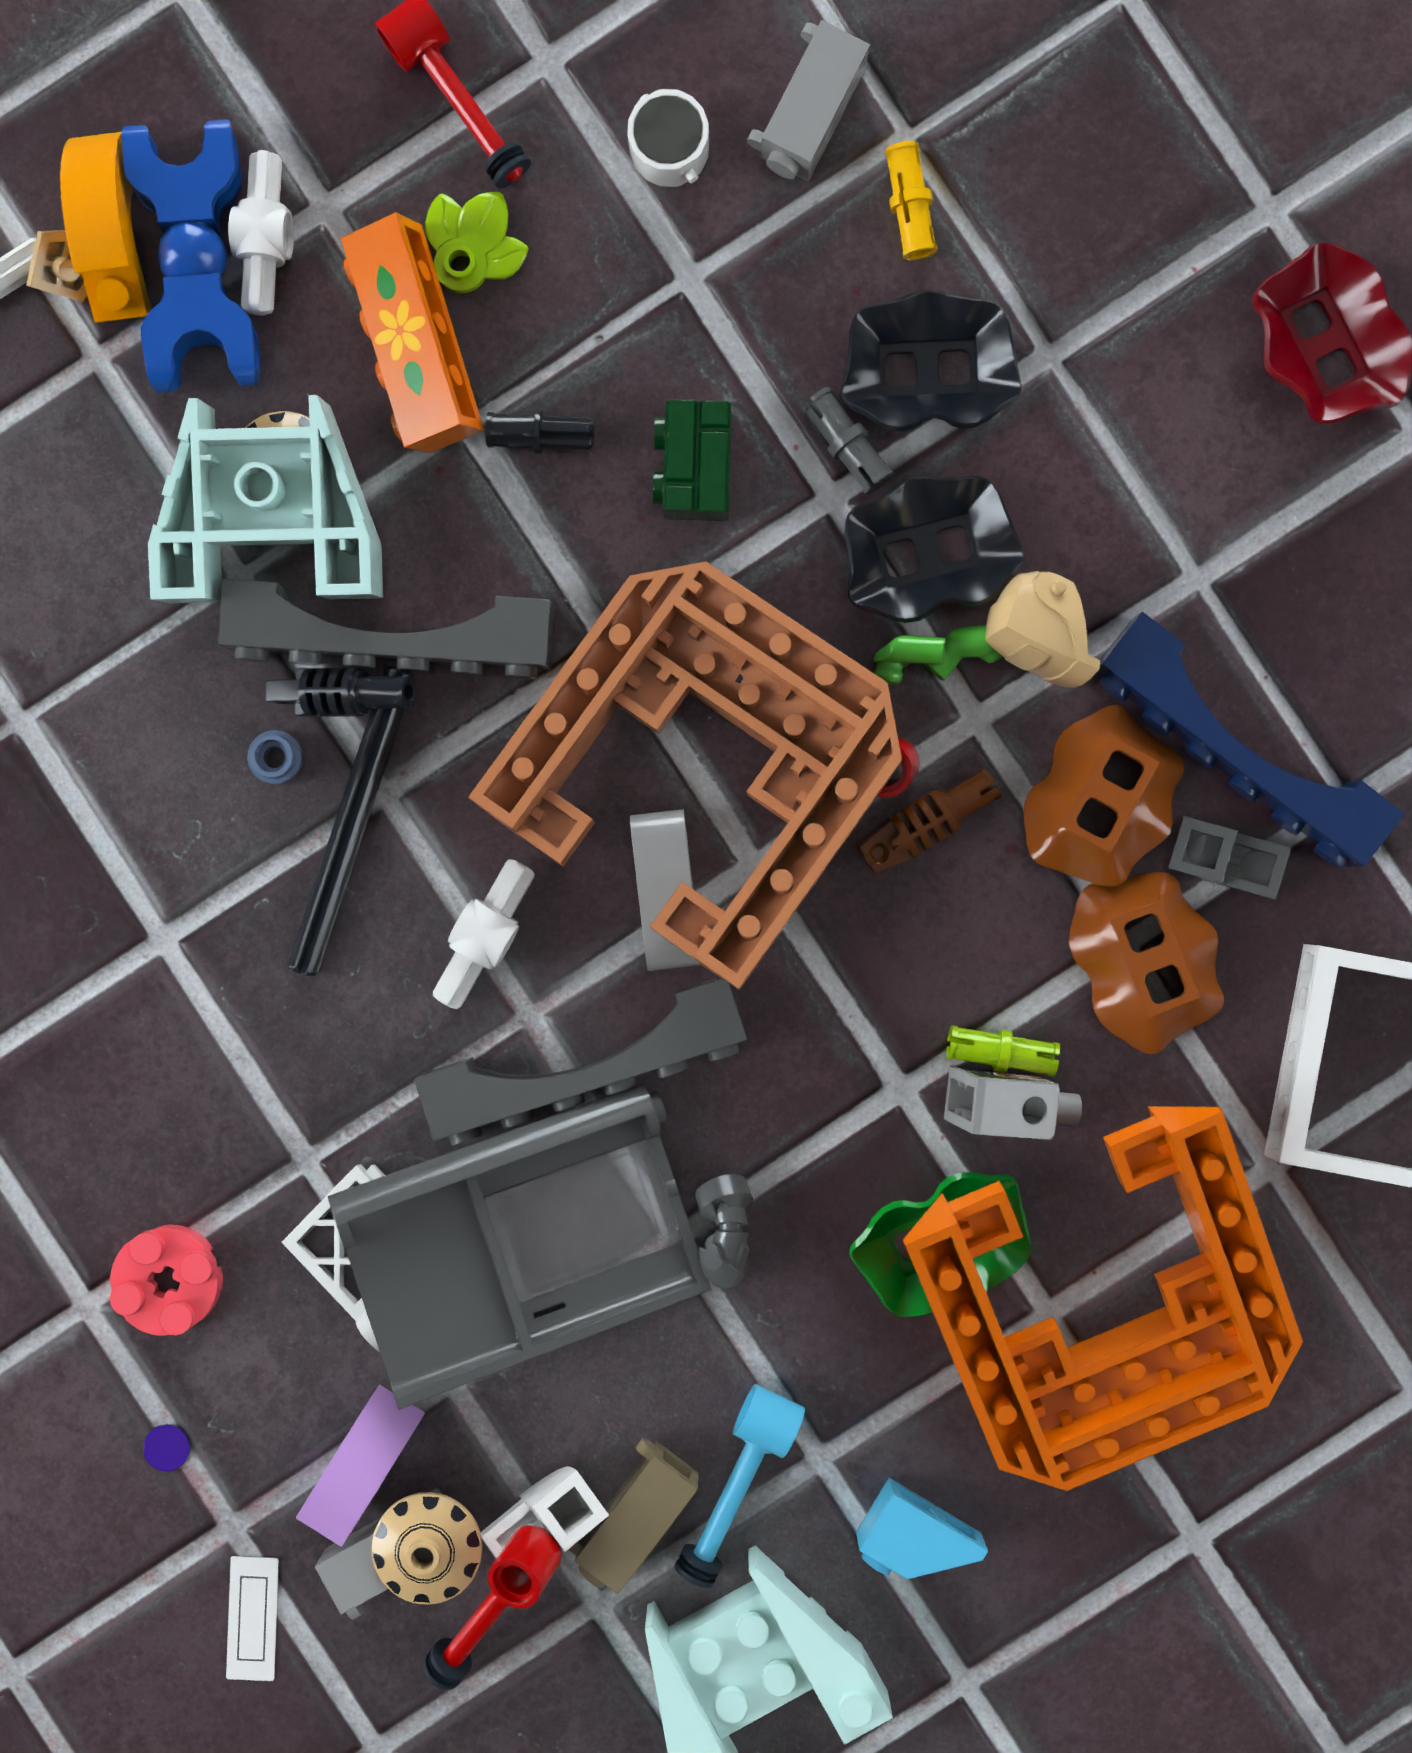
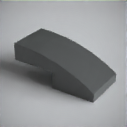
(1229, 858)

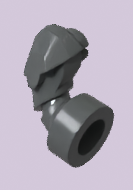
(726, 1251)

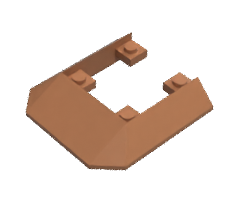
(798, 696)

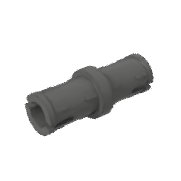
(847, 440)

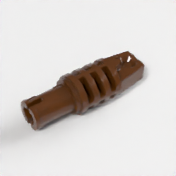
(925, 822)

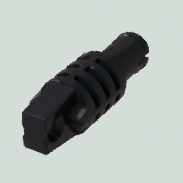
(341, 692)

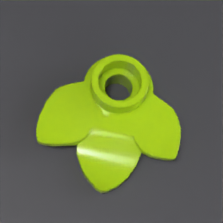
(476, 233)

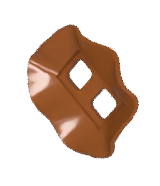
(1077, 776)
(1119, 973)

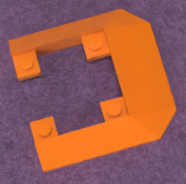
(1146, 1383)

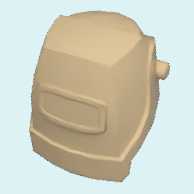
(1042, 629)

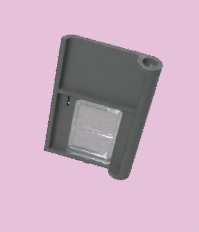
(486, 1243)

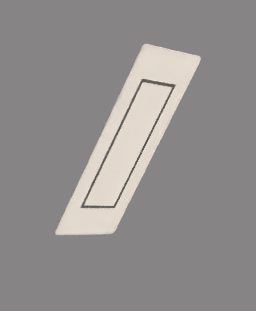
(252, 1618)

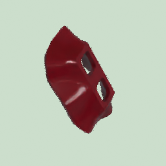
(1359, 325)

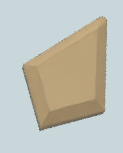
(53, 268)

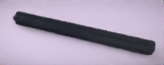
(346, 836)

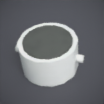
(668, 137)

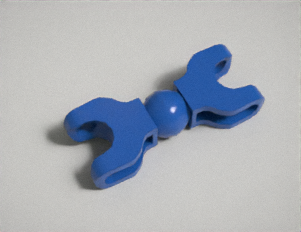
(191, 255)

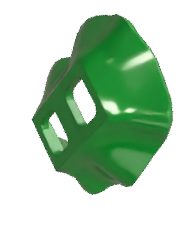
(895, 1276)

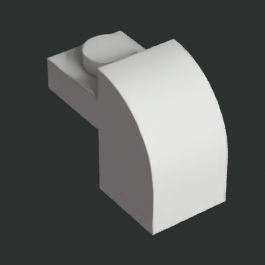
(555, 1503)

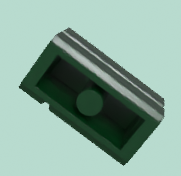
(695, 460)

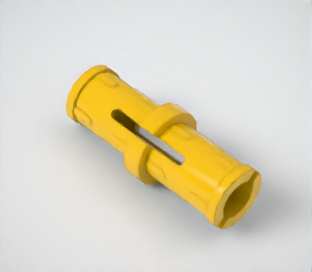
(910, 200)

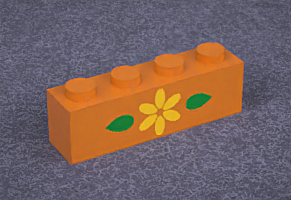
(411, 334)

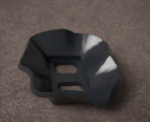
(926, 327)
(916, 513)

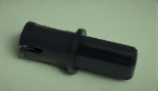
(539, 431)

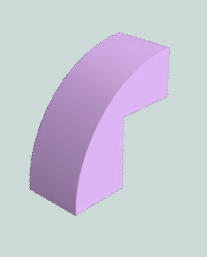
(359, 1466)

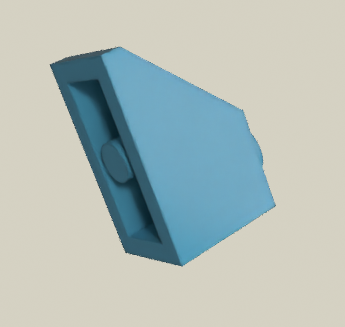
(915, 1535)

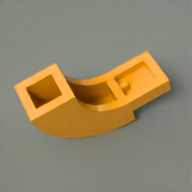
(100, 226)

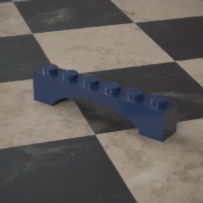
(1149, 671)

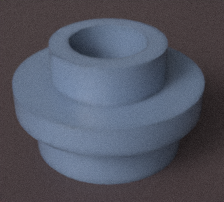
(259, 752)

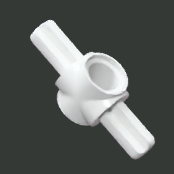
(261, 233)
(483, 934)

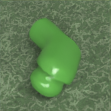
(961, 644)
(907, 650)

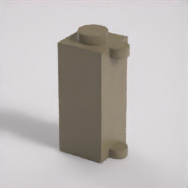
(636, 1518)

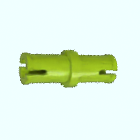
(1002, 1050)

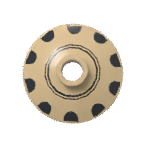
(431, 1523)

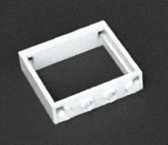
(1303, 1059)

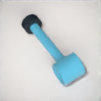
(767, 1426)

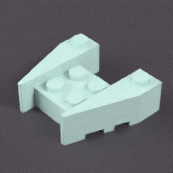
(262, 491)
(753, 1657)

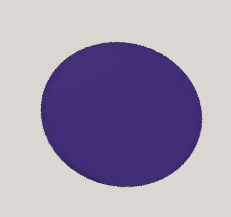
(166, 1447)

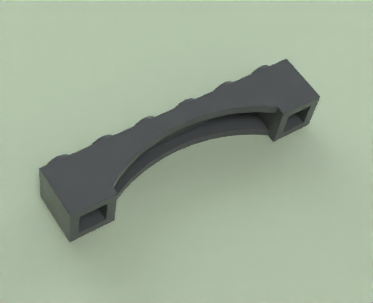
(510, 636)
(465, 1097)

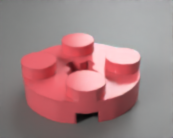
(137, 1294)

